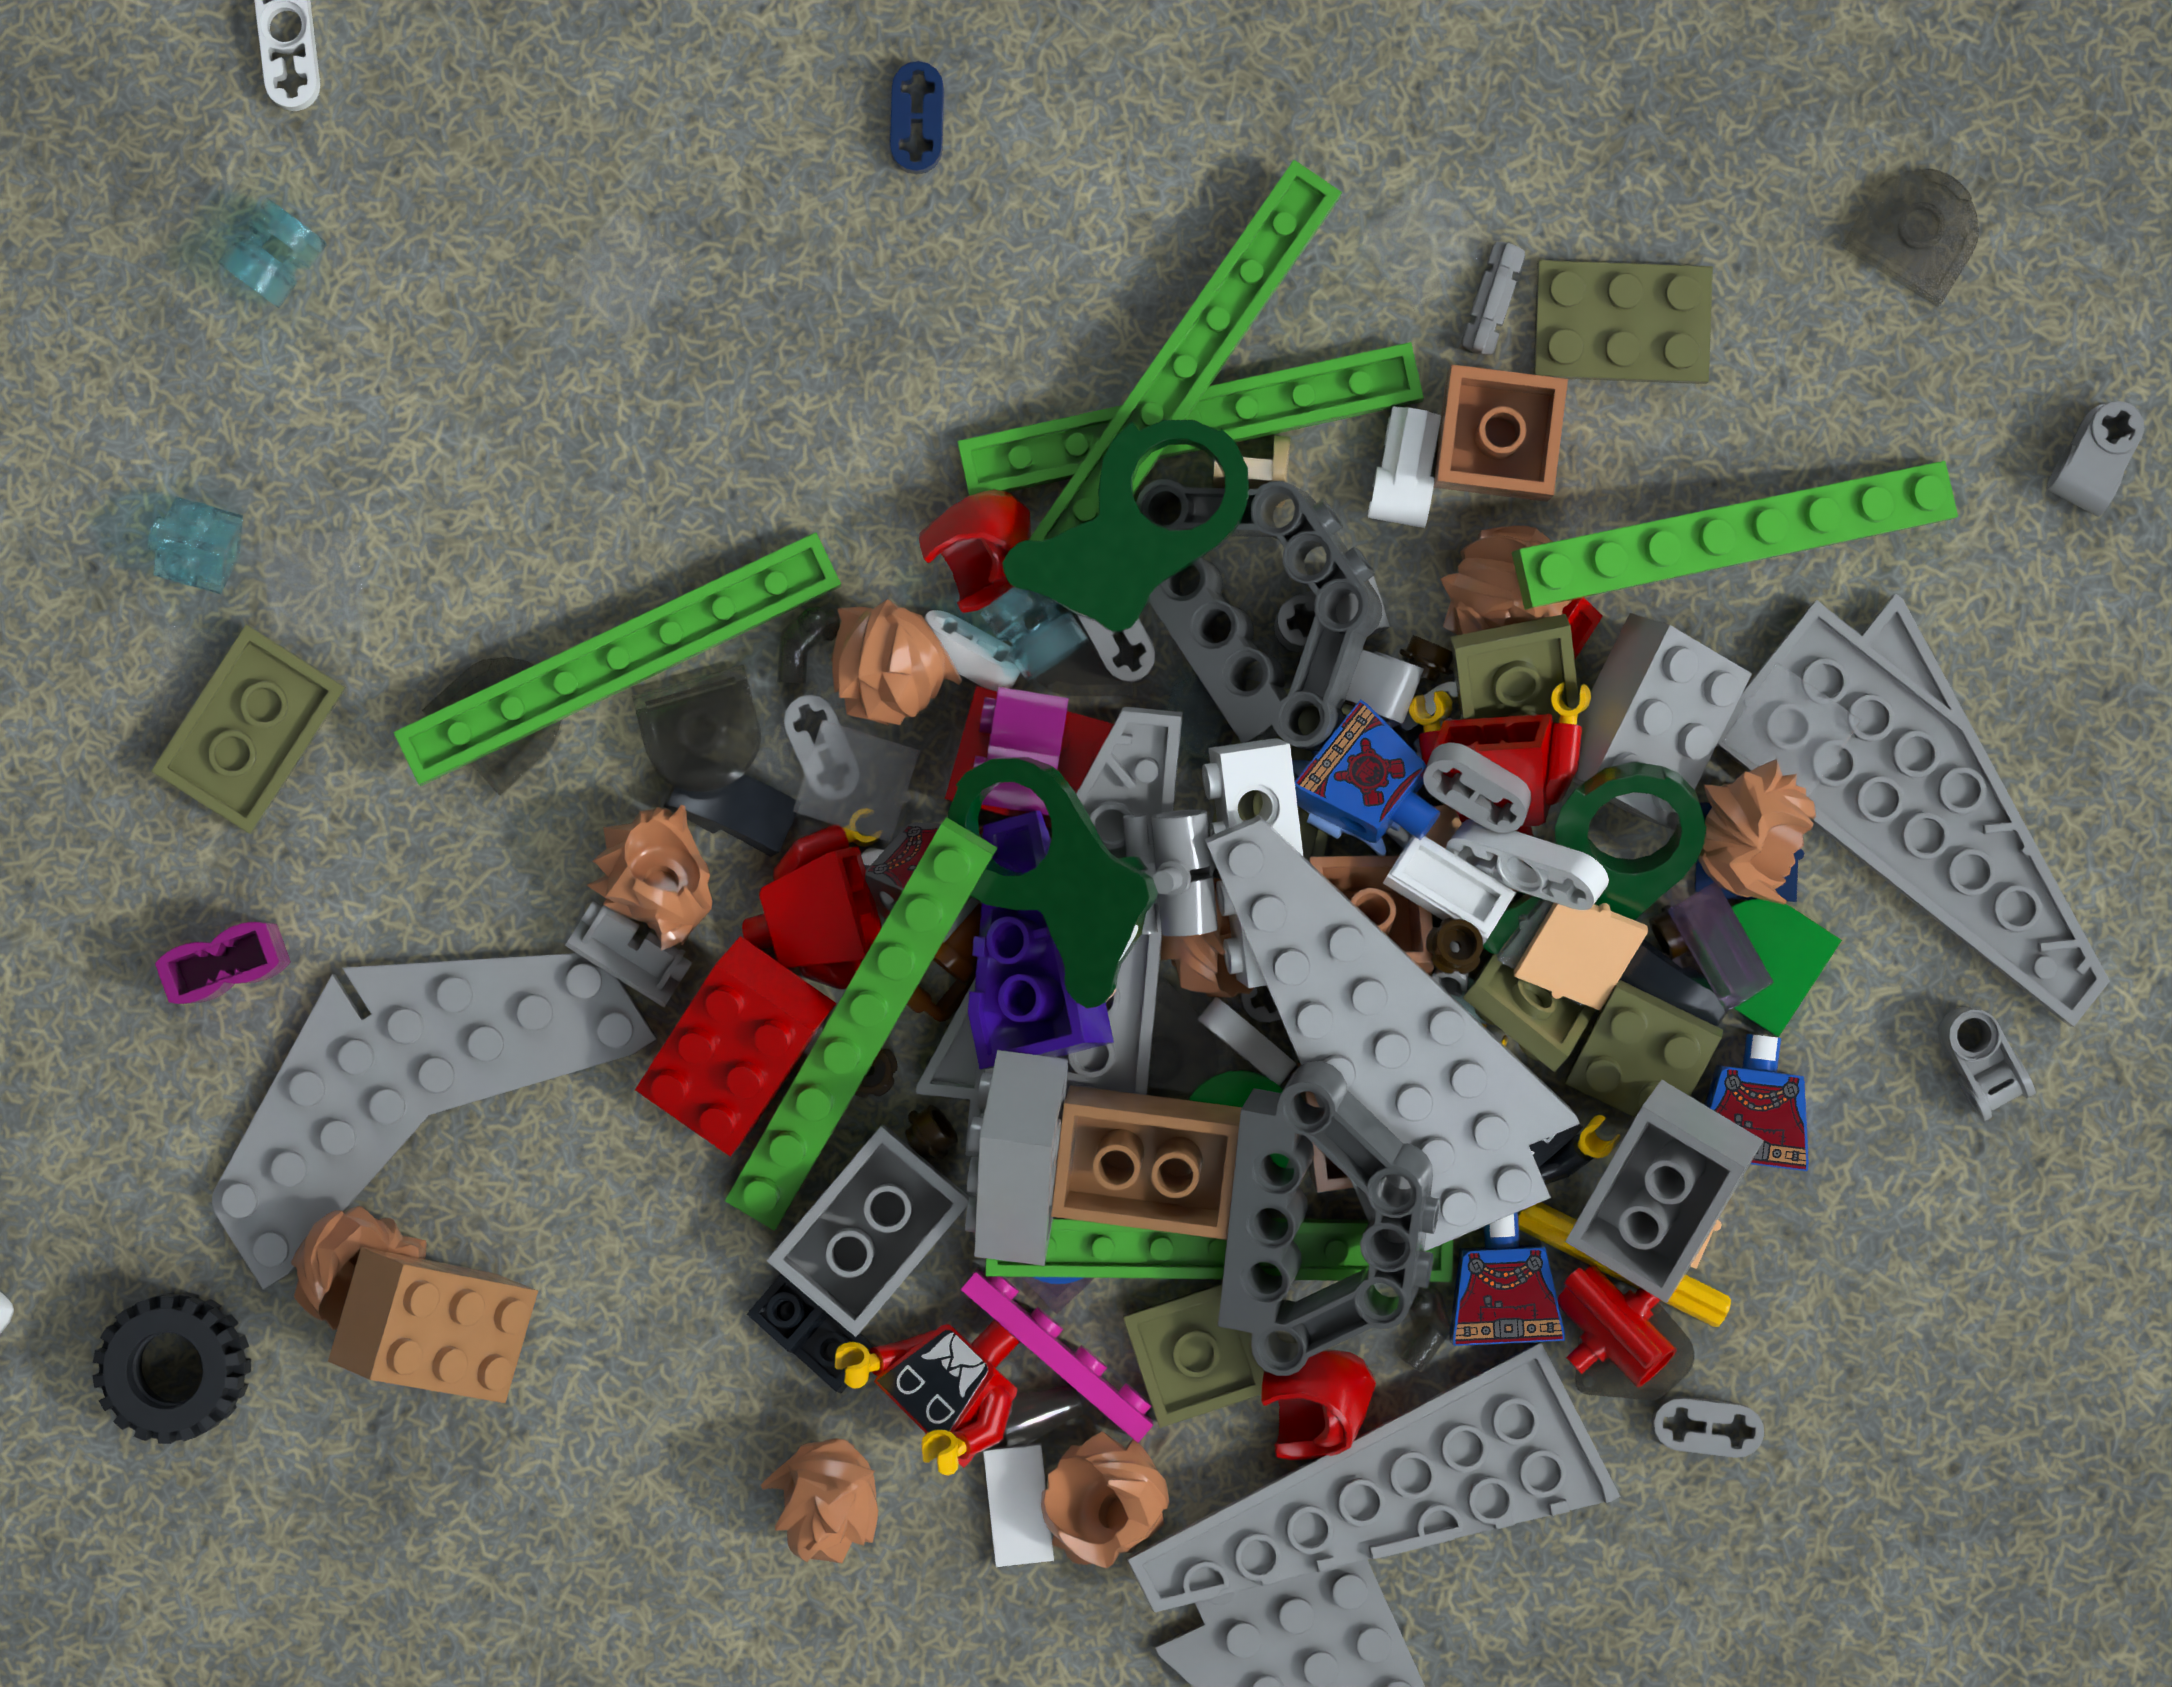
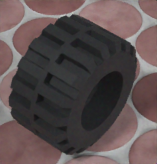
(123, 1378)

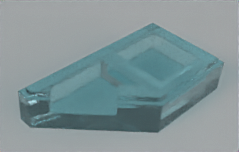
(1200, 716)

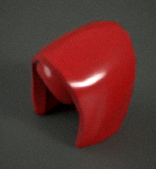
(974, 543)
(1320, 1404)

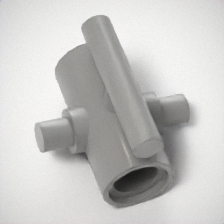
(1180, 869)

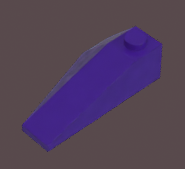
(1019, 971)

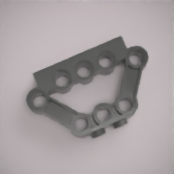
(1331, 646)
(1366, 1154)

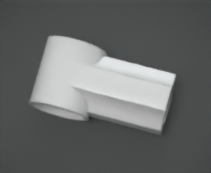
(1404, 480)

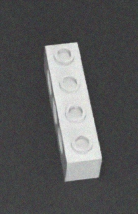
(1228, 776)

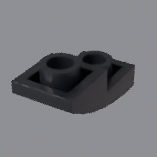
(742, 809)
(1678, 986)
(804, 1329)

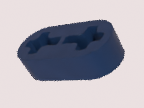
(931, 118)

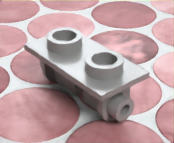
(612, 945)

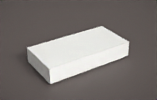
(1448, 885)
(1014, 1493)

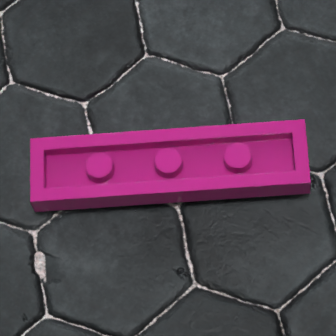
(1078, 1368)

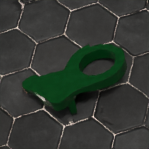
(1121, 556)
(1632, 882)
(1083, 891)

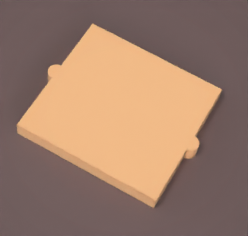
(1581, 953)

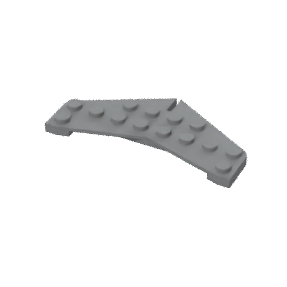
(368, 1083)

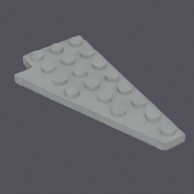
(1128, 777)
(1929, 806)
(1392, 1035)
(1296, 1634)

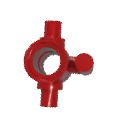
(1614, 1326)

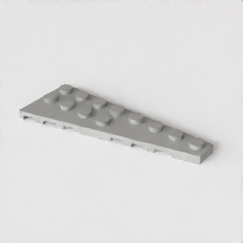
(1449, 1468)

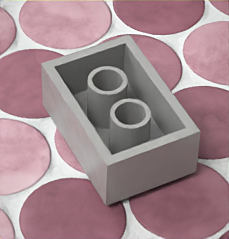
(1660, 705)
(1016, 1157)
(1664, 1190)
(869, 1230)

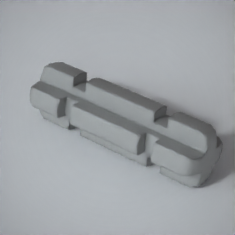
(1493, 298)

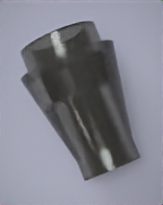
(1039, 1412)

